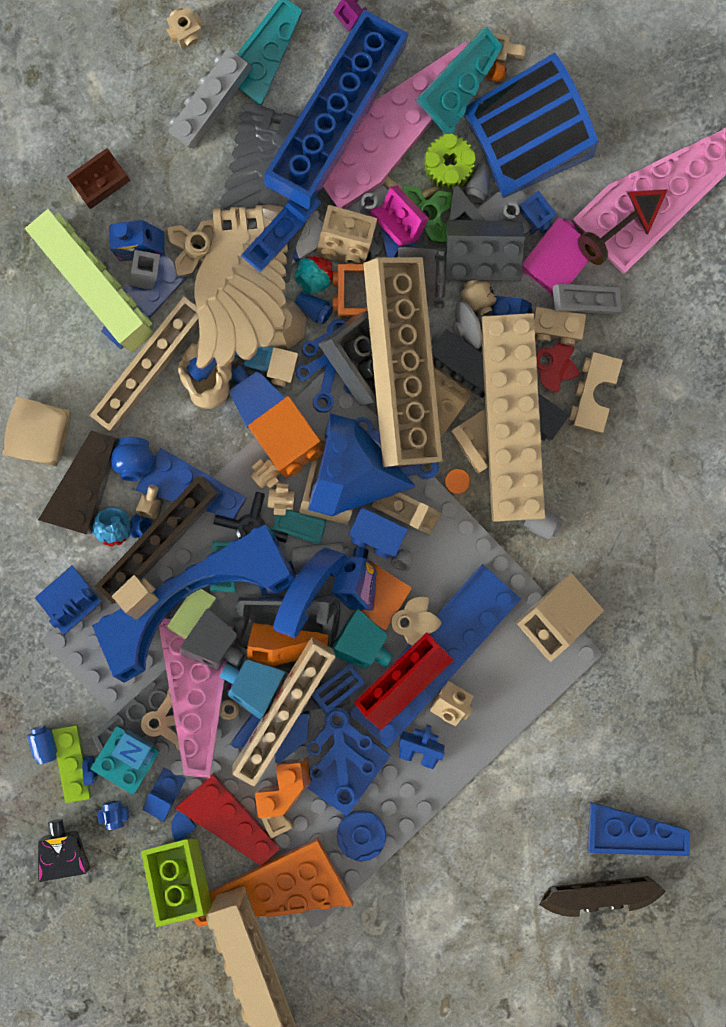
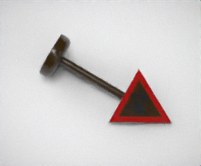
(646, 208)

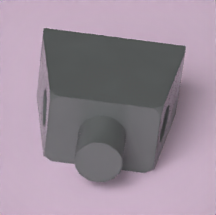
(212, 642)

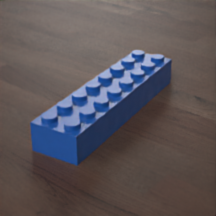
(336, 109)

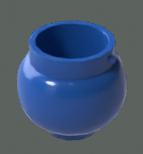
(132, 458)

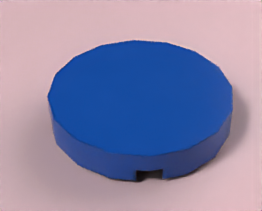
(361, 835)

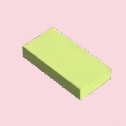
(190, 612)

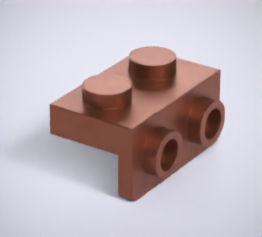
(98, 178)

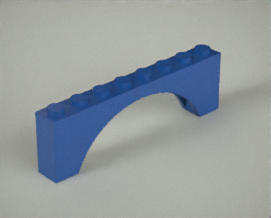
(251, 559)

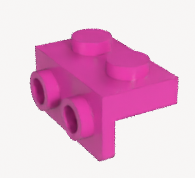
(400, 217)

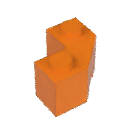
(292, 781)

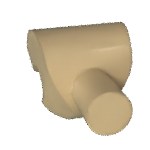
(149, 505)

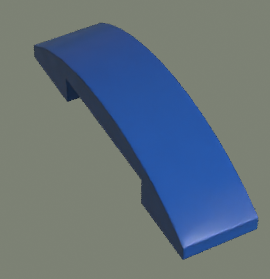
(278, 234)
(304, 589)

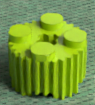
(449, 148)

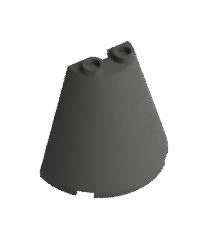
(322, 614)

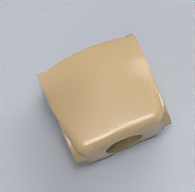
(36, 432)

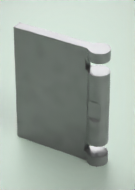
(433, 271)

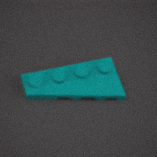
(267, 48)
(454, 87)

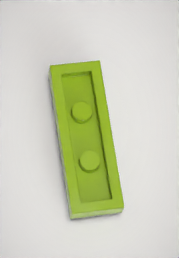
(70, 763)

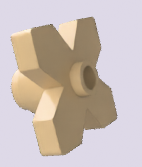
(185, 241)

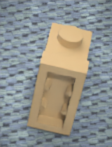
(409, 511)

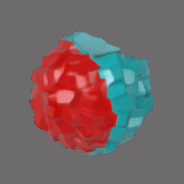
(314, 274)

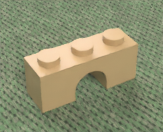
(587, 413)

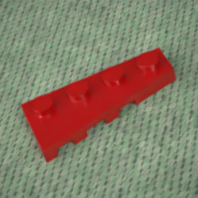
(226, 817)

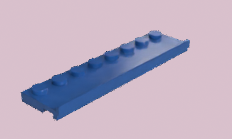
(464, 626)

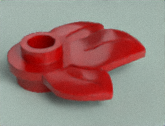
(558, 368)

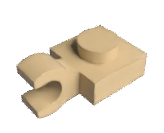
(512, 50)

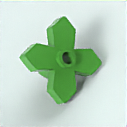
(434, 206)

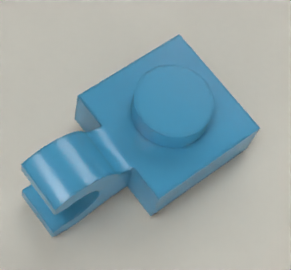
(260, 360)

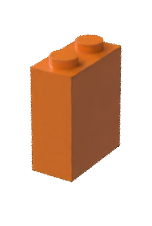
(287, 437)

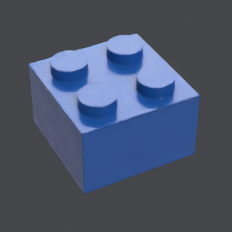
(378, 533)

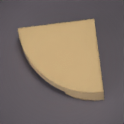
(277, 825)

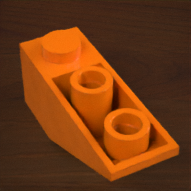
(275, 648)

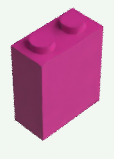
(556, 257)

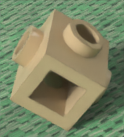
(187, 35)
(452, 704)

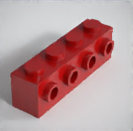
(403, 681)

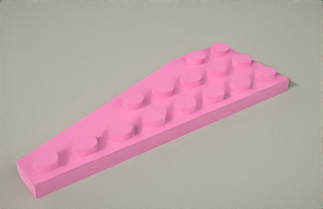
(384, 137)
(685, 174)

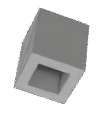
(144, 269)

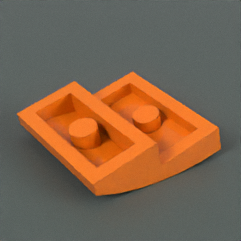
(389, 597)

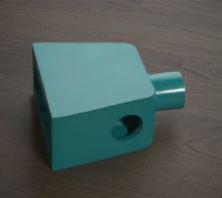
(361, 642)

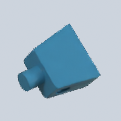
(252, 685)

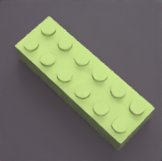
(90, 280)

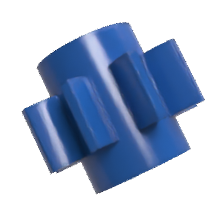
(113, 815)

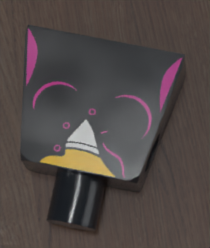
(61, 854)

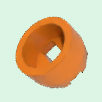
(497, 72)

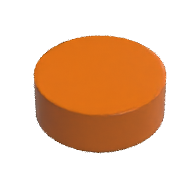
(457, 481)

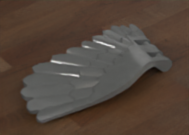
(253, 156)

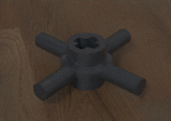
(254, 516)

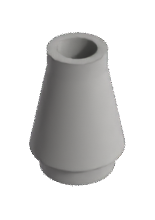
(478, 185)

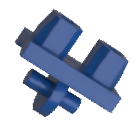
(423, 743)

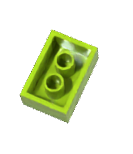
(176, 882)

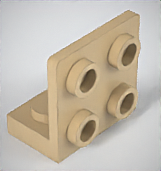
(346, 236)
(450, 398)
(472, 440)

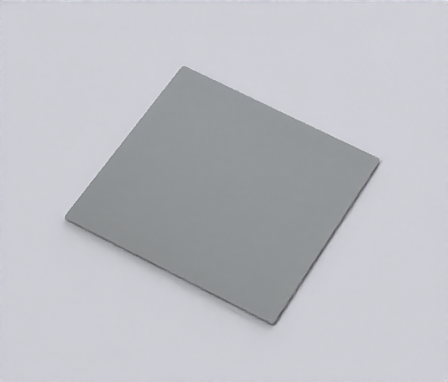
(504, 674)

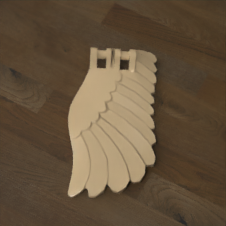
(234, 300)

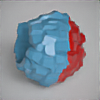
(111, 526)

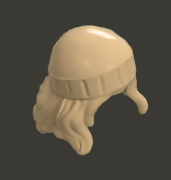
(209, 392)

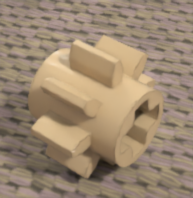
(265, 474)
(281, 499)

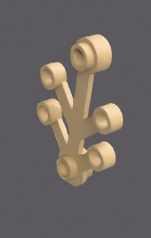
(165, 722)

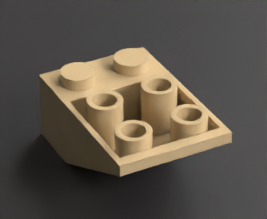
(559, 617)

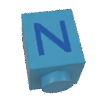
(133, 750)

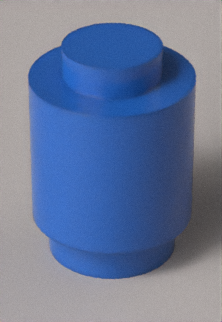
(42, 744)

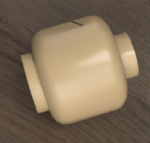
(479, 296)

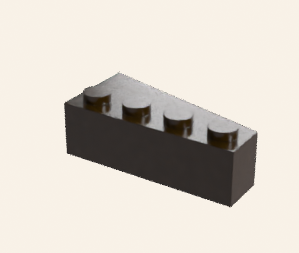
(82, 487)

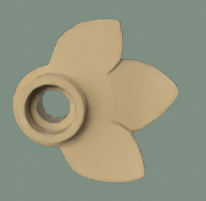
(418, 620)

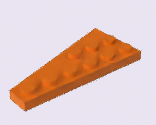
(290, 884)

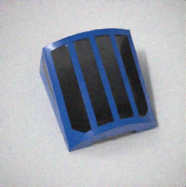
(532, 126)

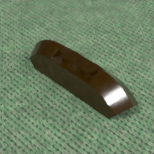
(590, 896)

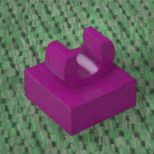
(348, 13)

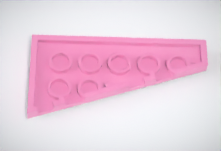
(196, 703)

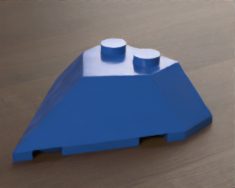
(352, 470)

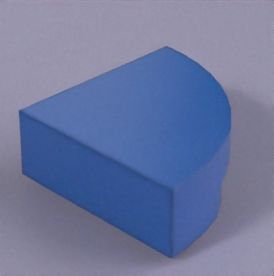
(89, 775)
(181, 826)

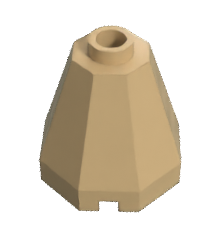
(293, 329)

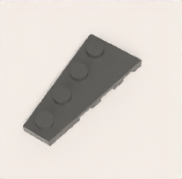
(131, 715)

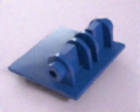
(67, 600)

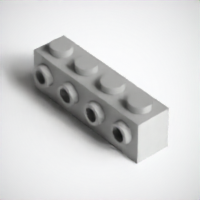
(210, 98)

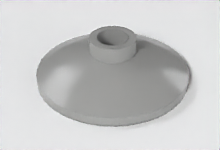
(467, 325)

